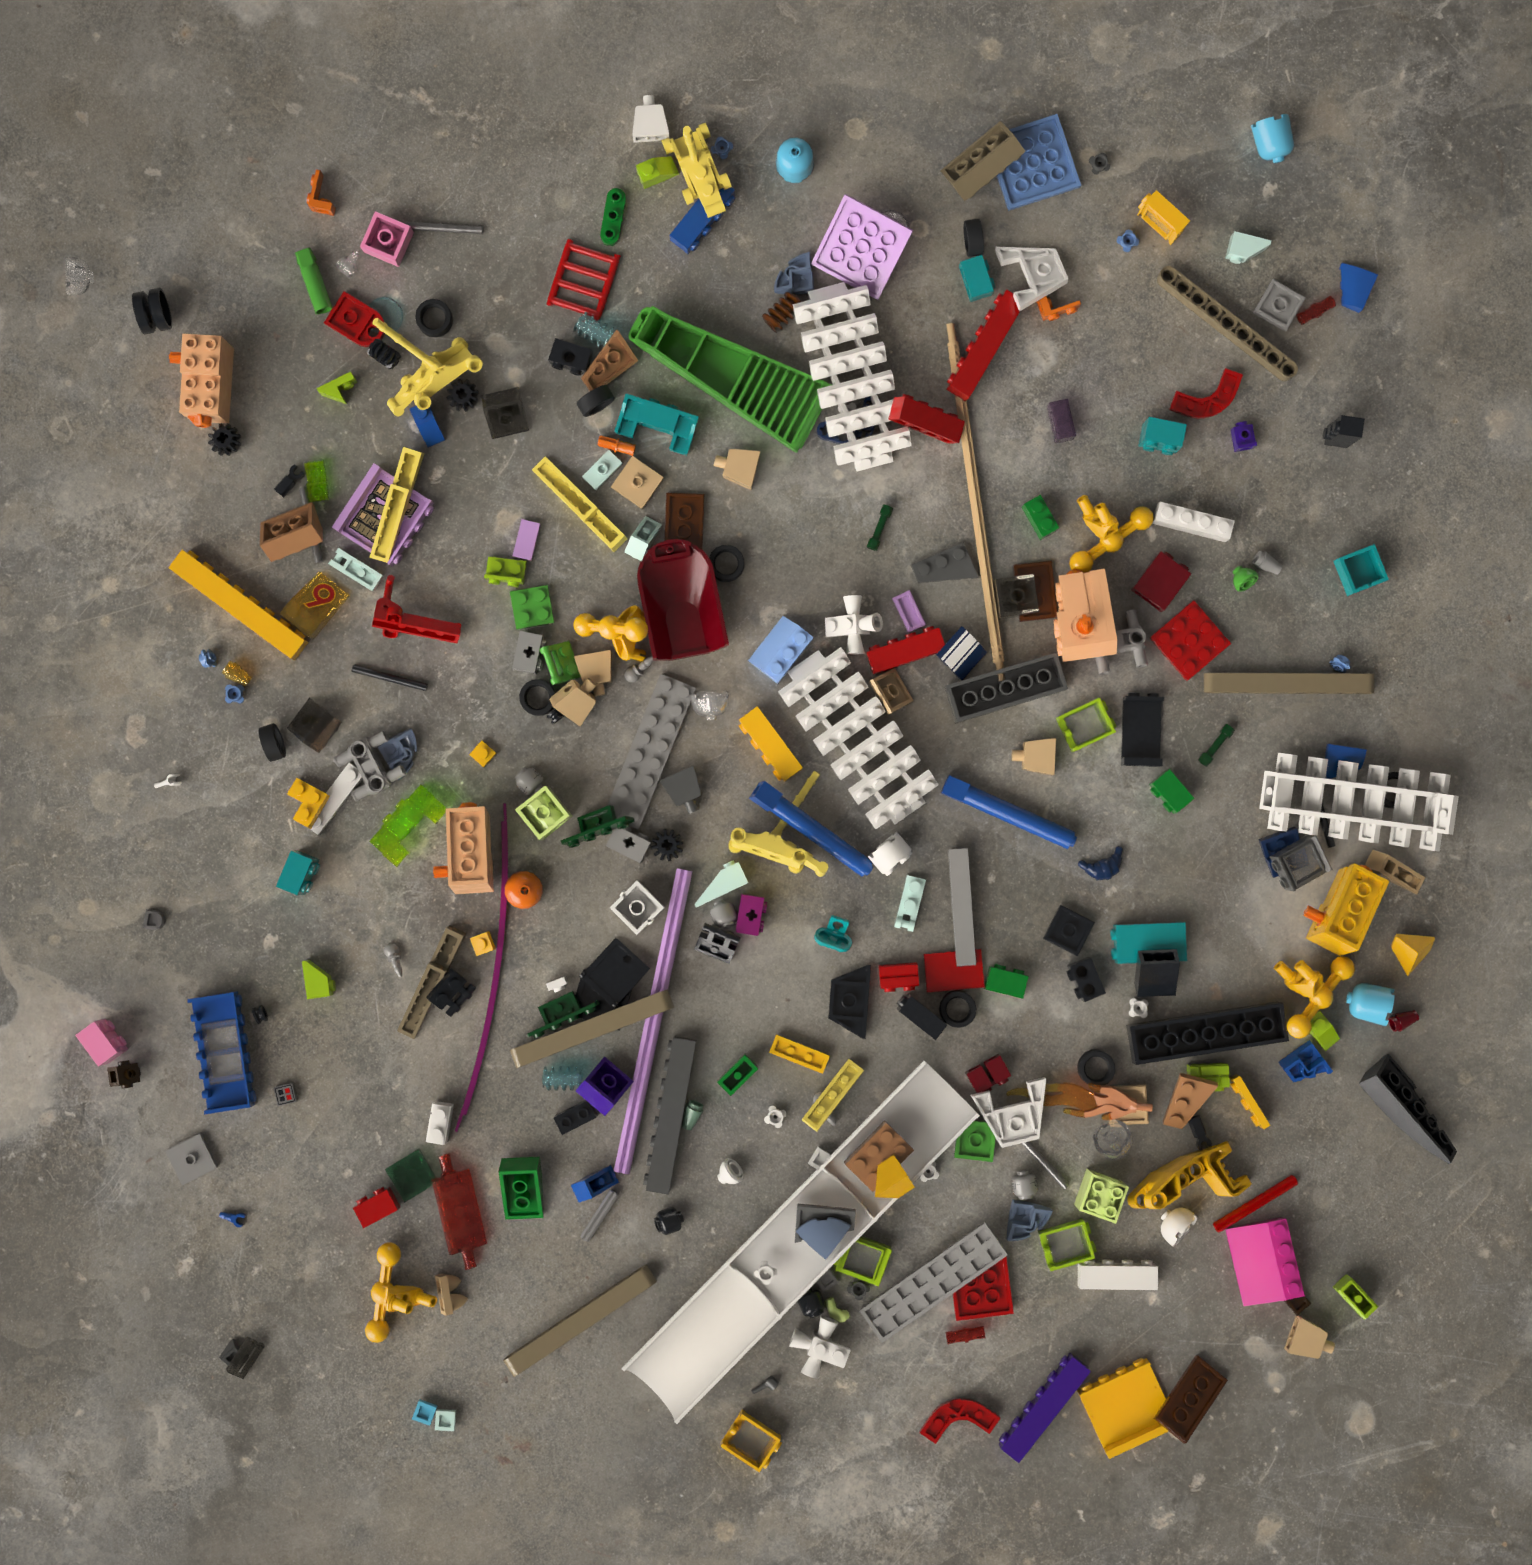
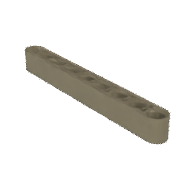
(1237, 325)
(1289, 683)
(592, 1028)
(580, 1320)

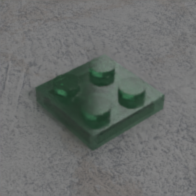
(411, 1175)

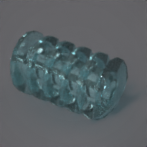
(593, 330)
(562, 1078)

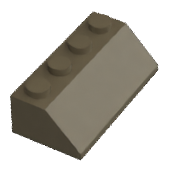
(983, 161)

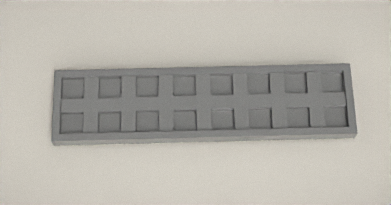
(651, 749)
(933, 1282)

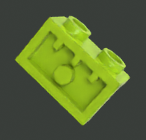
(506, 571)

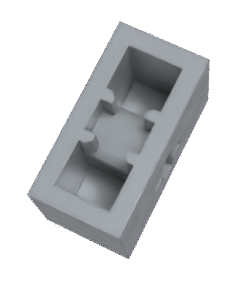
(521, 660)
(634, 852)

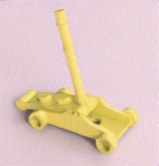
(698, 169)
(434, 372)
(774, 847)

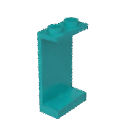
(1139, 937)

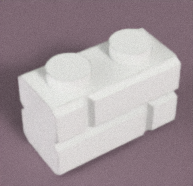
(439, 1123)

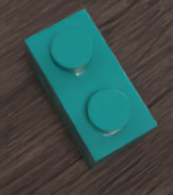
(976, 278)

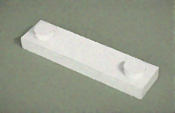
(338, 794)

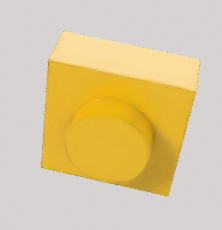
(482, 753)
(482, 943)

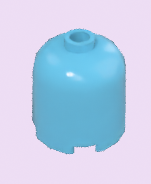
(1273, 138)
(794, 166)
(1371, 1003)

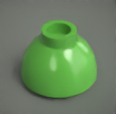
(1244, 578)

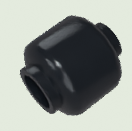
(668, 1221)
(812, 1303)

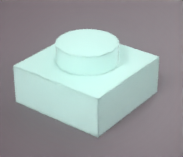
(445, 1420)

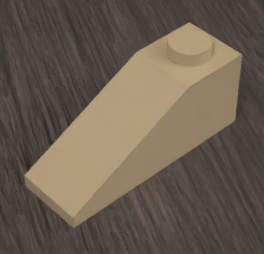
(1394, 871)

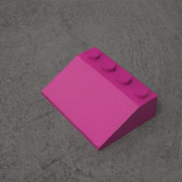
(1264, 1262)

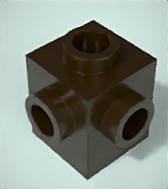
(124, 1074)

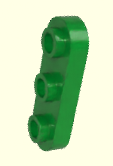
(613, 225)

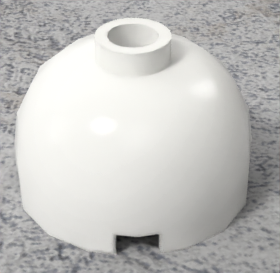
(1177, 1224)

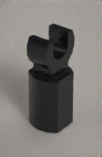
(288, 482)
(1199, 1131)

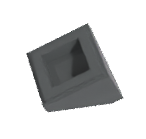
(229, 1352)

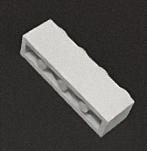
(1193, 522)
(1118, 1275)

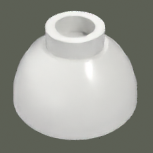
(730, 1172)

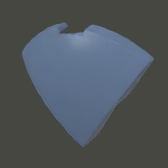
(796, 277)
(400, 750)
(1025, 1218)
(823, 1234)

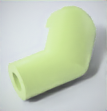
(835, 1313)

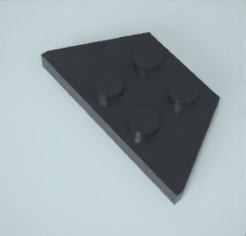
(850, 1000)

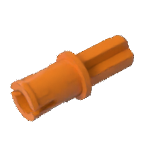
(616, 445)

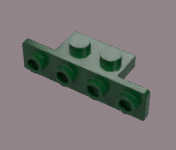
(597, 823)
(559, 1010)

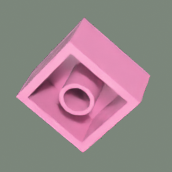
(387, 239)
(102, 1041)

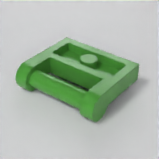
(564, 661)

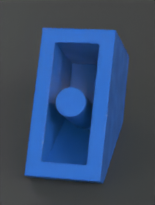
(427, 425)
(594, 1184)

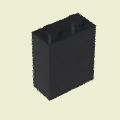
(1157, 973)
(921, 1016)

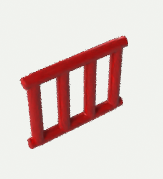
(559, 282)

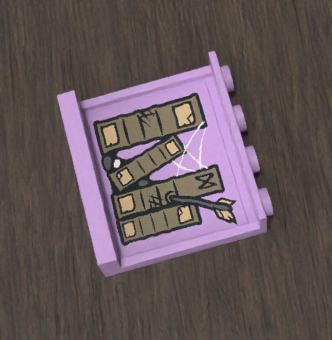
(364, 511)

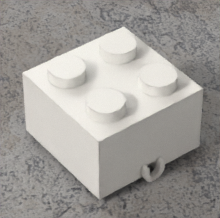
(637, 907)

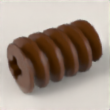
(781, 311)

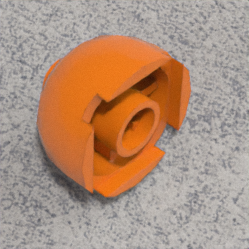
(513, 889)

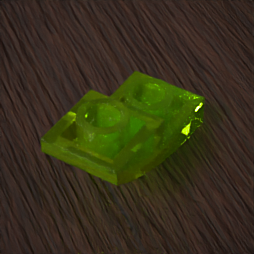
(316, 481)

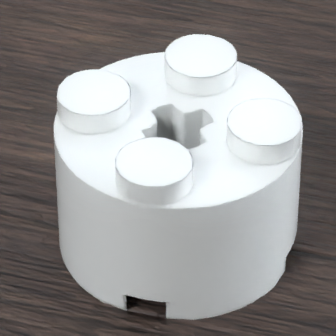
(890, 853)

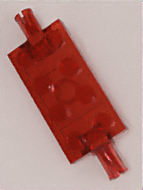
(459, 1211)

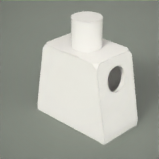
(649, 121)

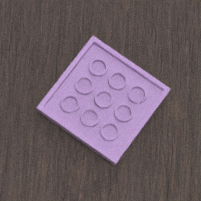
(861, 246)

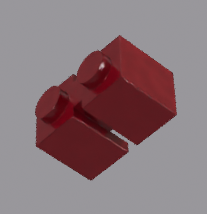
(997, 1070)

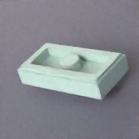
(602, 469)

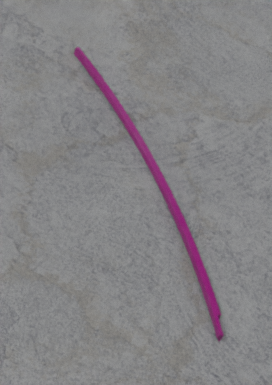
(503, 903)

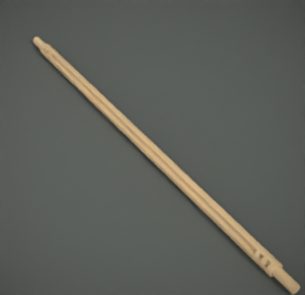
(977, 513)

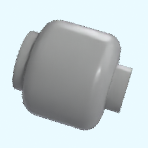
(724, 914)

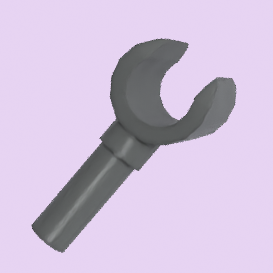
(771, 1383)

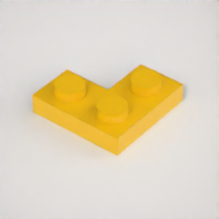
(312, 802)

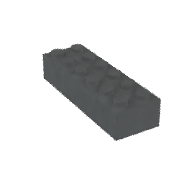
(1021, 684)

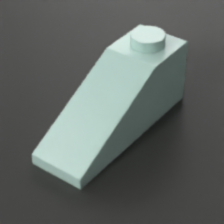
(726, 881)

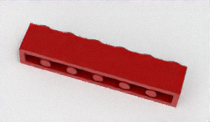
(984, 347)

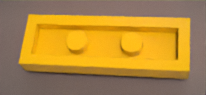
(799, 1053)
(1249, 1102)

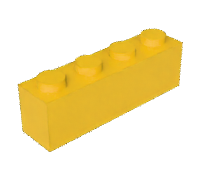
(770, 743)

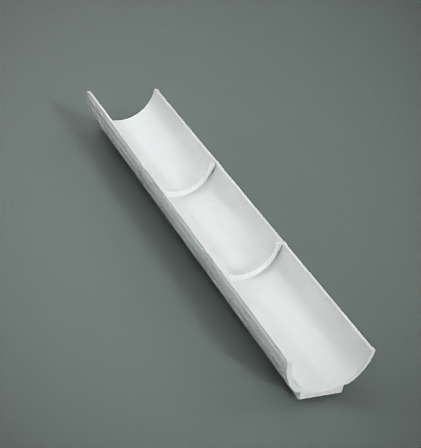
(737, 1307)

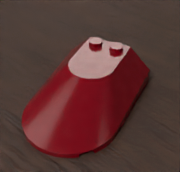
(680, 601)

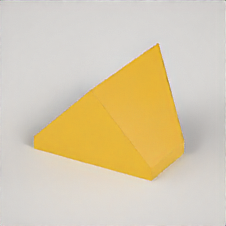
(1411, 950)
(892, 1179)

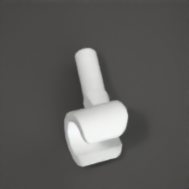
(171, 780)

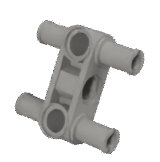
(1126, 644)
(369, 766)

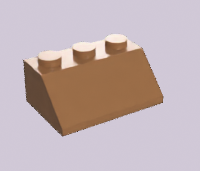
(291, 532)

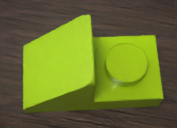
(333, 388)

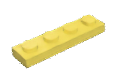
(832, 1095)

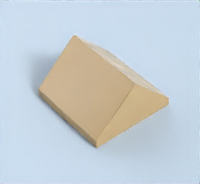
(891, 691)

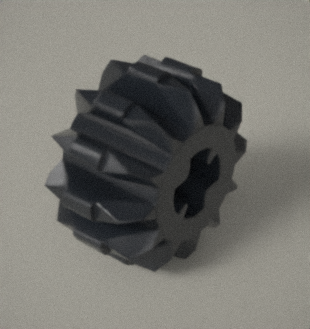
(384, 353)
(457, 389)
(218, 437)
(663, 850)

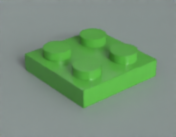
(532, 607)
(976, 1143)

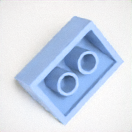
(780, 649)

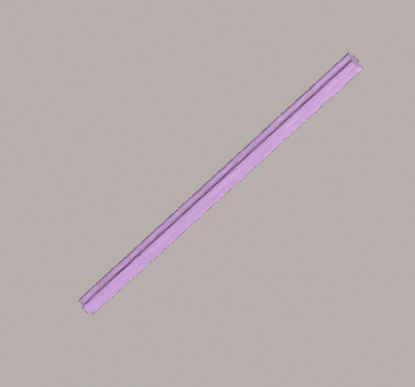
(653, 1023)

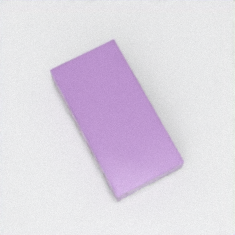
(526, 540)
(909, 611)

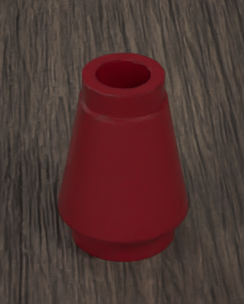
(1402, 1020)

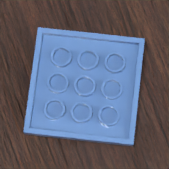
(1043, 168)

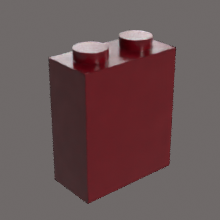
(1161, 581)

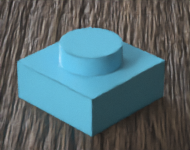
(424, 1412)

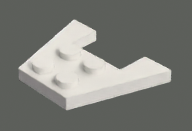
(1041, 269)
(1017, 1121)

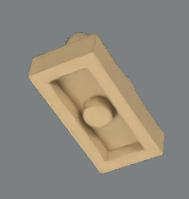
(447, 1301)

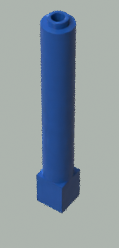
(773, 801)
(1008, 812)

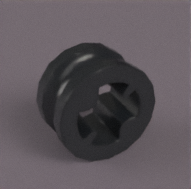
(555, 716)
(260, 1014)

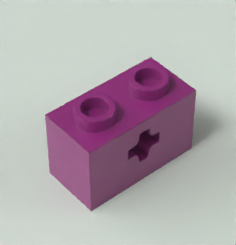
(747, 904)

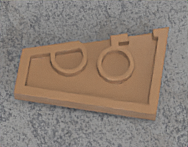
(609, 363)
(1187, 1099)

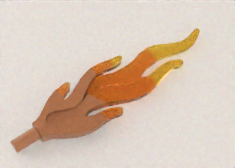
(1115, 1102)

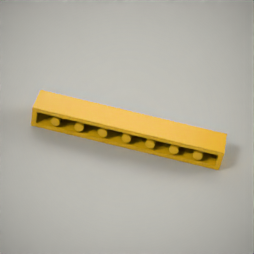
(239, 605)

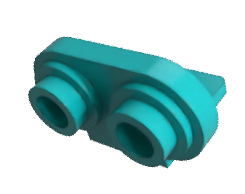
(833, 937)

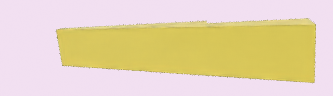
(396, 504)
(579, 504)

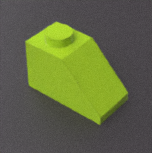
(656, 170)
(317, 981)
(1323, 1031)

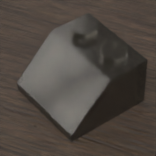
(504, 413)
(1015, 596)
(314, 725)

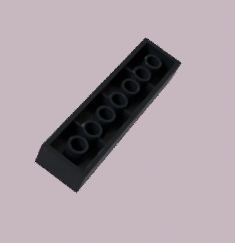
(1207, 1033)

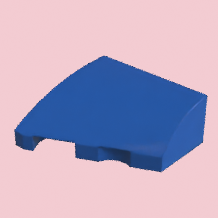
(1355, 286)
(1335, 753)
(1304, 1063)

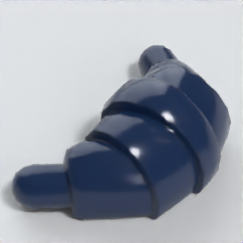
(1104, 868)

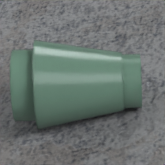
(692, 1113)

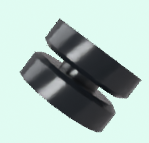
(152, 311)

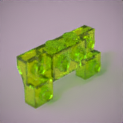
(402, 822)

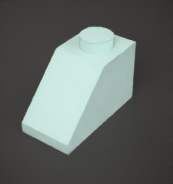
(1245, 246)
(643, 538)

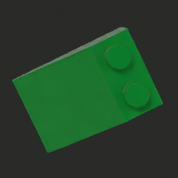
(521, 1187)

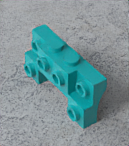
(658, 417)

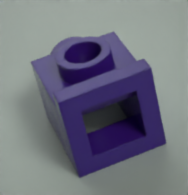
(1239, 442)

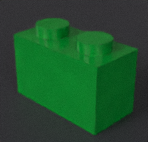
(1040, 517)
(1170, 791)
(1005, 981)
(737, 1074)

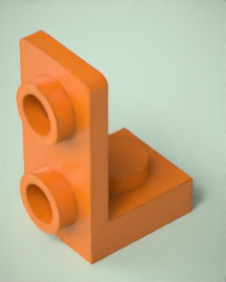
(323, 205)
(1045, 309)

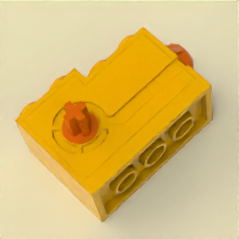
(1347, 910)

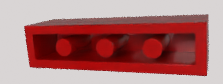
(926, 419)
(905, 651)

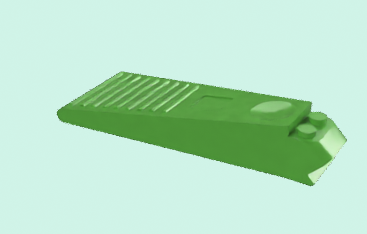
(748, 383)

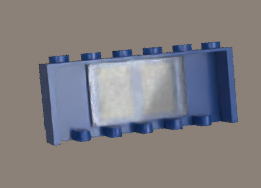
(223, 1052)

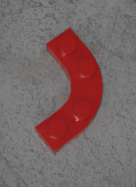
(1209, 406)
(958, 1410)

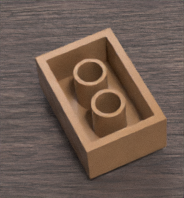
(876, 1149)

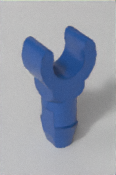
(232, 1217)

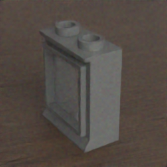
(1300, 863)

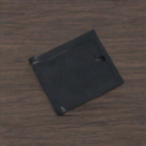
(612, 975)
(586, 996)

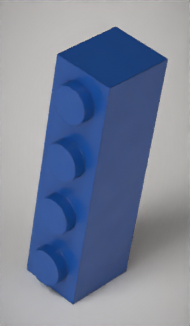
(696, 223)

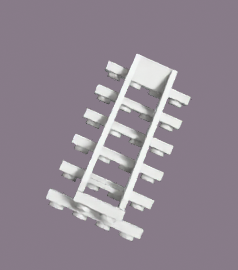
(832, 300)
(810, 675)
(1438, 814)

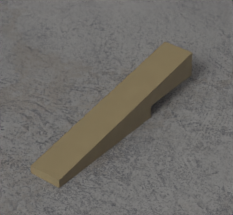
(435, 971)

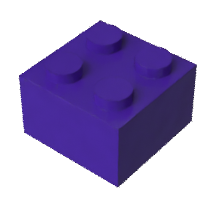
(604, 1086)

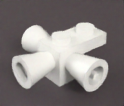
(853, 625)
(820, 1347)

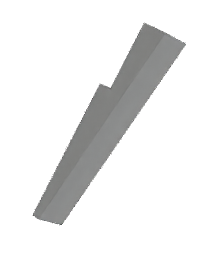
(961, 907)

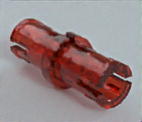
(1316, 310)
(965, 1335)

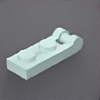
(356, 570)
(910, 902)

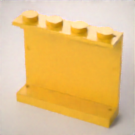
(1124, 1407)

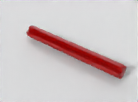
(1255, 1203)

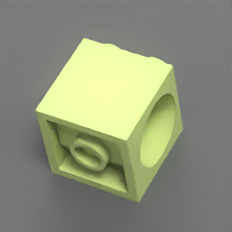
(543, 812)
(1101, 1196)

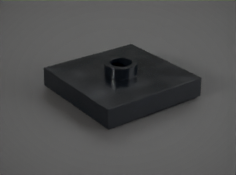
(1068, 930)

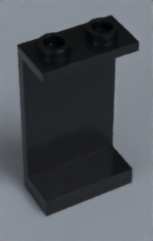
(1141, 730)

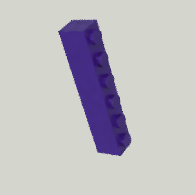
(1044, 1407)

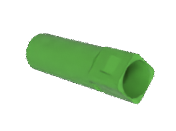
(313, 281)

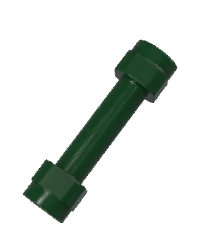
(885, 513)
(1226, 732)

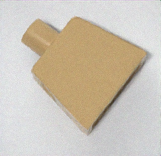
(739, 466)
(596, 667)
(575, 700)
(1037, 756)
(1307, 1339)

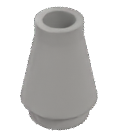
(1266, 562)

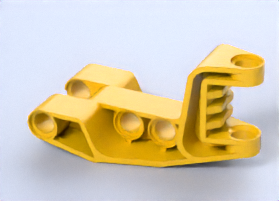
(1167, 1181)

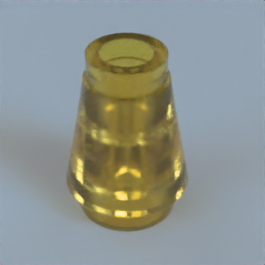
(236, 673)

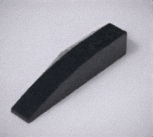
(1397, 1098)

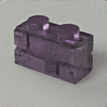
(1061, 421)

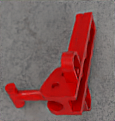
(392, 620)

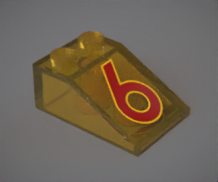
(314, 605)

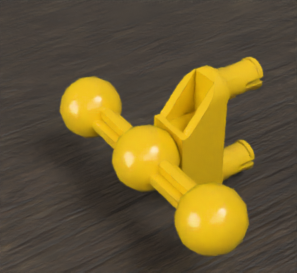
(1106, 528)
(622, 630)
(1311, 985)
(392, 1297)

